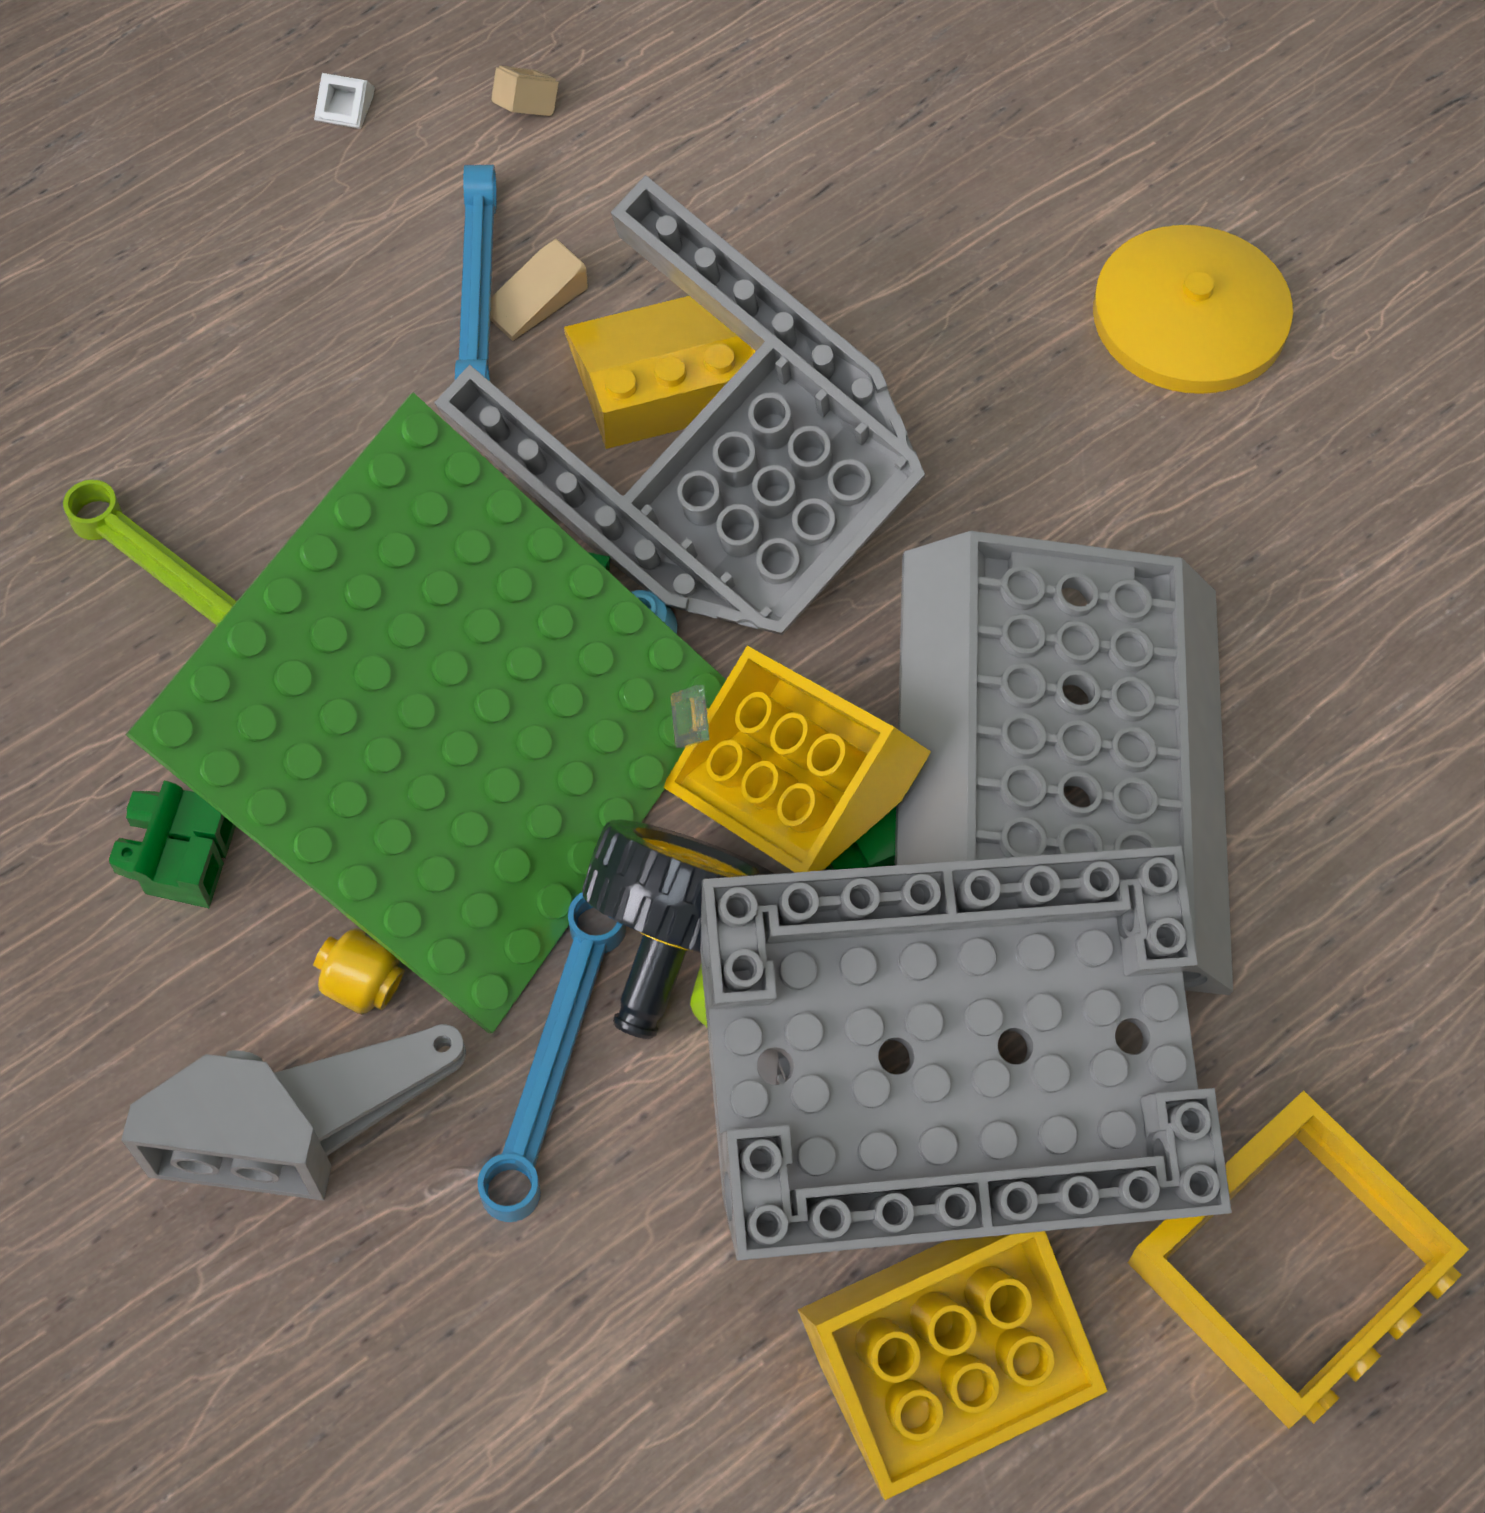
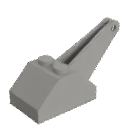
(269, 1131)

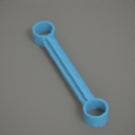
(480, 207)
(549, 1064)

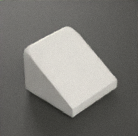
(343, 100)

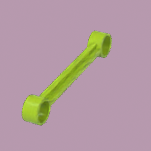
(143, 549)

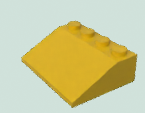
(653, 367)
(794, 765)
(952, 1354)

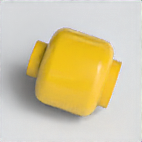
(357, 972)

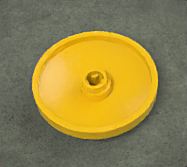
(1192, 309)

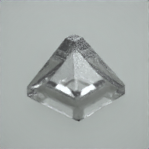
(690, 716)

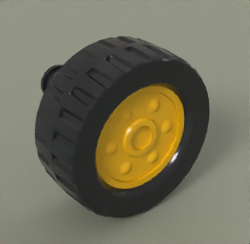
(654, 885)

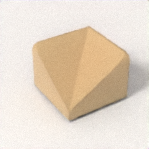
(524, 90)

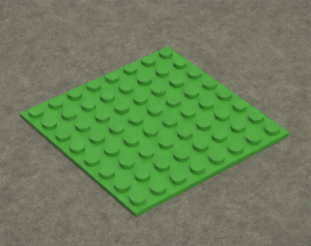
(432, 711)

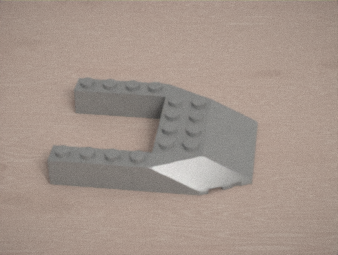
(765, 481)

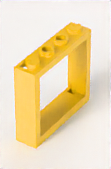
(1373, 1187)

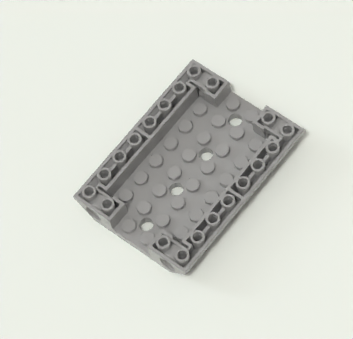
(984, 692)
(945, 967)

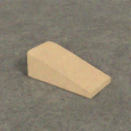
(538, 289)

